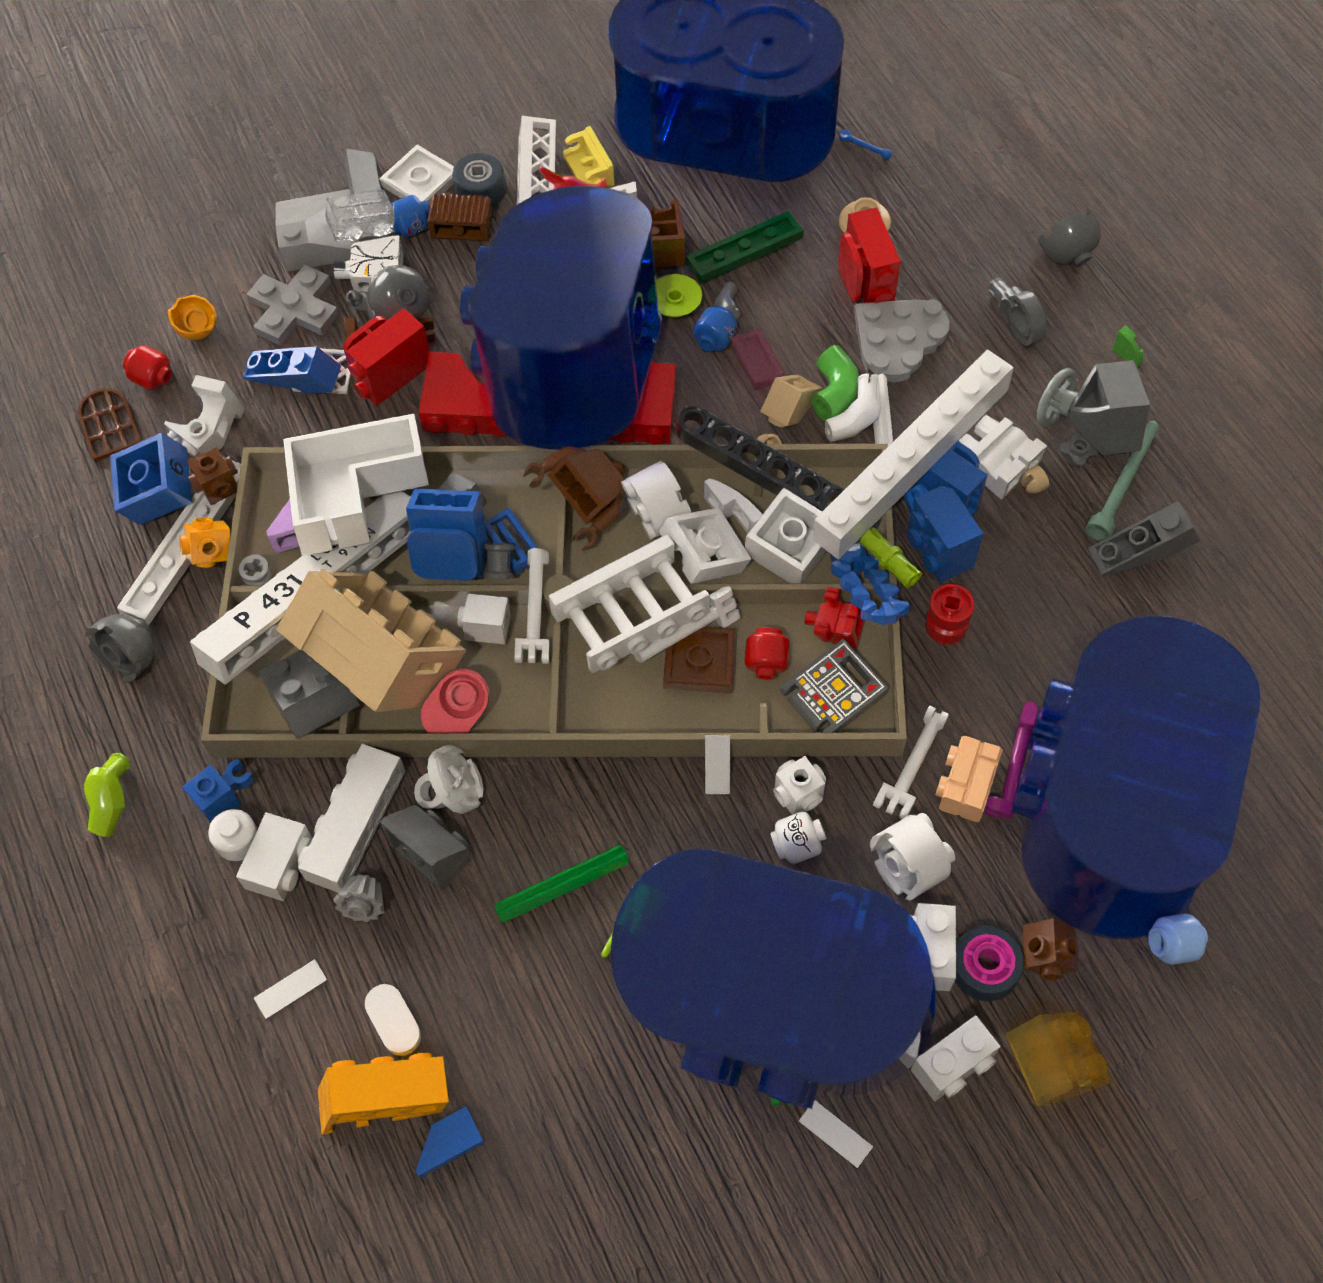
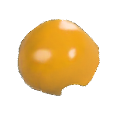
(192, 317)

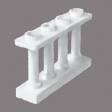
(628, 573)

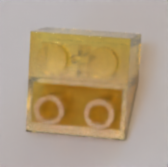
(1058, 1057)

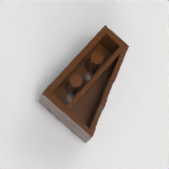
(668, 236)

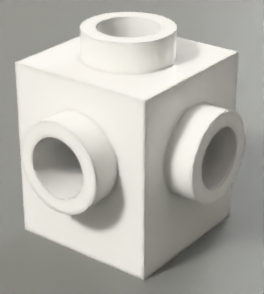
(799, 785)

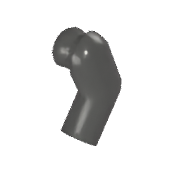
(726, 298)

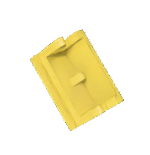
(588, 158)

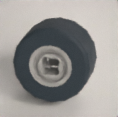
(481, 176)

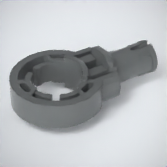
(1021, 311)

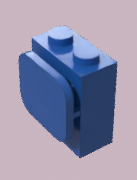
(958, 471)
(446, 534)

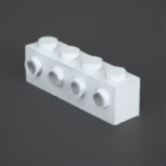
(351, 818)

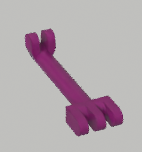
(1001, 807)

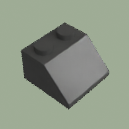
(426, 844)

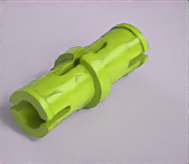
(890, 558)

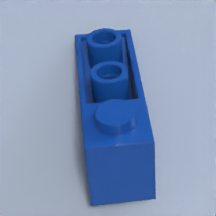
(298, 368)

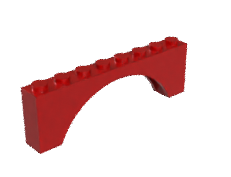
(459, 402)

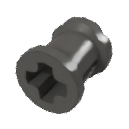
(498, 560)

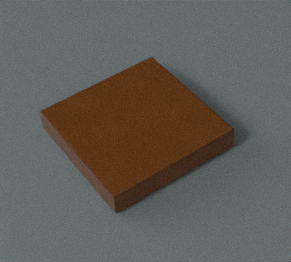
(701, 661)

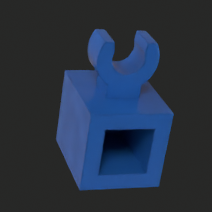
(215, 792)

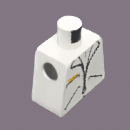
(368, 259)

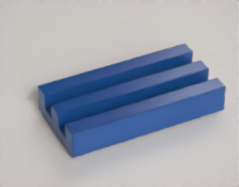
(496, 520)

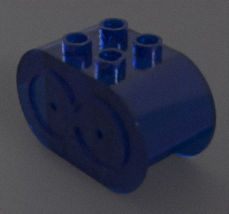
(728, 84)
(566, 316)
(1137, 775)
(774, 975)

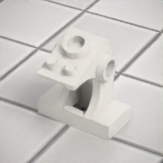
(218, 412)

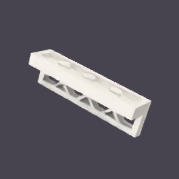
(526, 156)

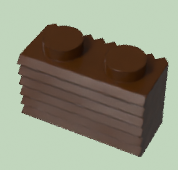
(460, 217)

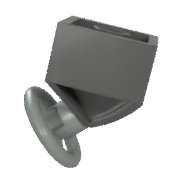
(1106, 411)

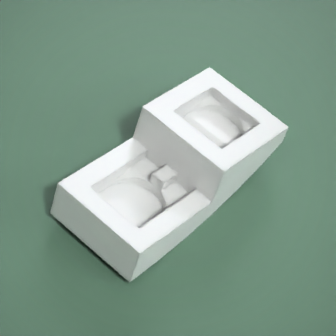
(731, 503)

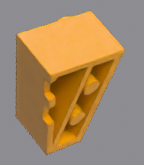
(382, 1090)

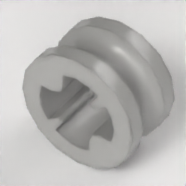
(251, 563)

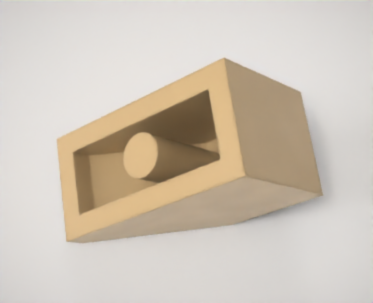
(789, 400)

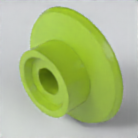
(678, 295)

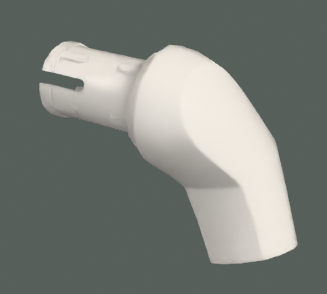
(858, 415)

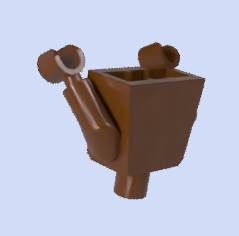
(588, 483)

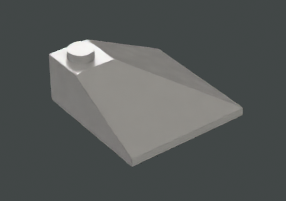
(305, 234)

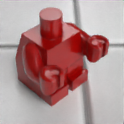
(836, 620)

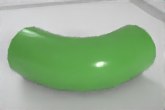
(842, 383)

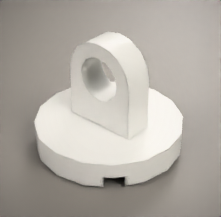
(453, 780)

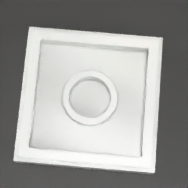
(419, 175)

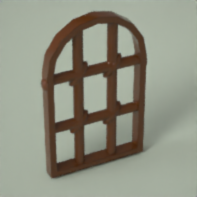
(102, 432)

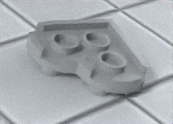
(898, 335)

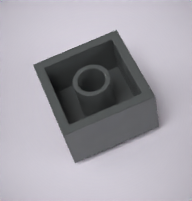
(306, 693)

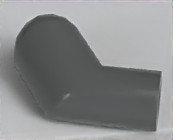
(359, 301)

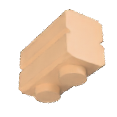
(969, 779)

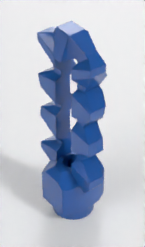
(848, 570)

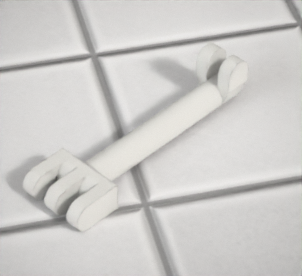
(536, 559)
(721, 610)
(898, 793)

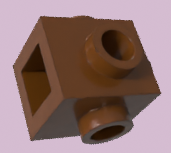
(213, 475)
(1050, 948)

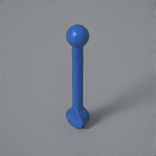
(845, 136)

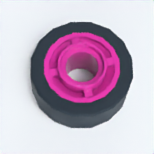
(1002, 950)

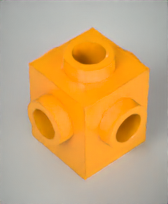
(205, 542)

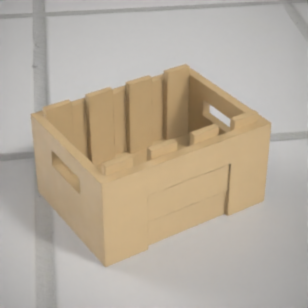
(370, 638)

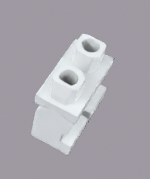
(1003, 453)

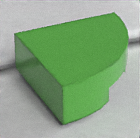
(1127, 347)

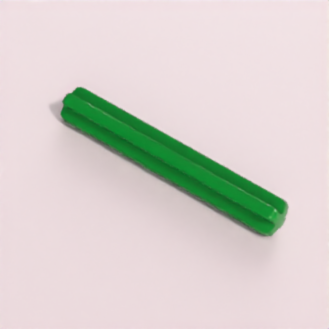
(561, 883)

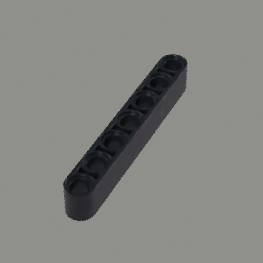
(767, 458)

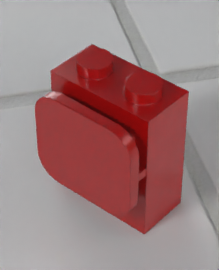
(868, 258)
(386, 355)

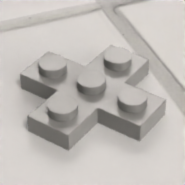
(292, 304)

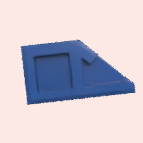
(448, 1141)

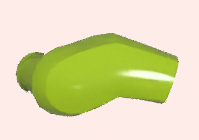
(106, 795)

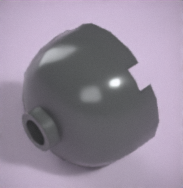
(1072, 239)
(396, 289)
(122, 644)

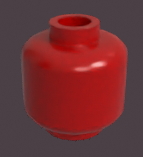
(147, 367)
(767, 653)

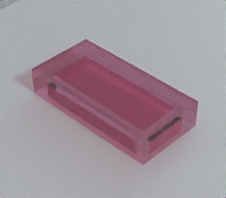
(757, 358)

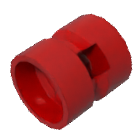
(949, 614)

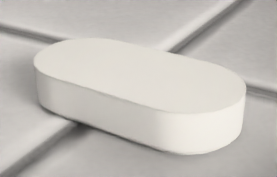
(392, 1020)

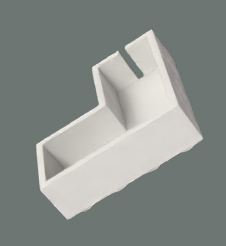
(339, 468)

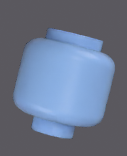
(1178, 939)

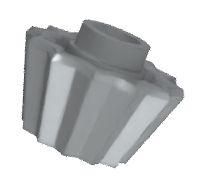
(360, 899)

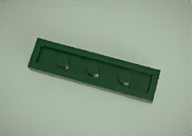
(744, 247)

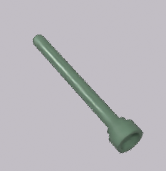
(1102, 524)

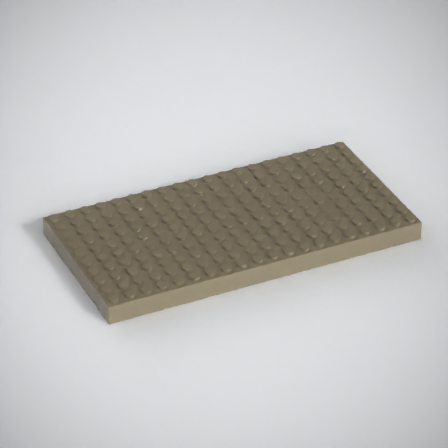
(561, 704)

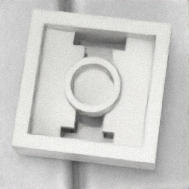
(710, 537)

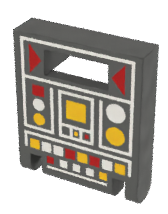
(830, 693)

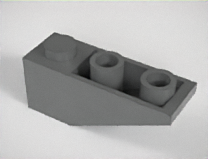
(1145, 541)

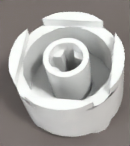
(655, 497)
(912, 856)

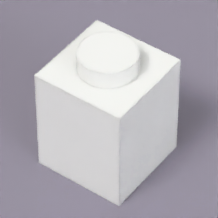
(485, 618)

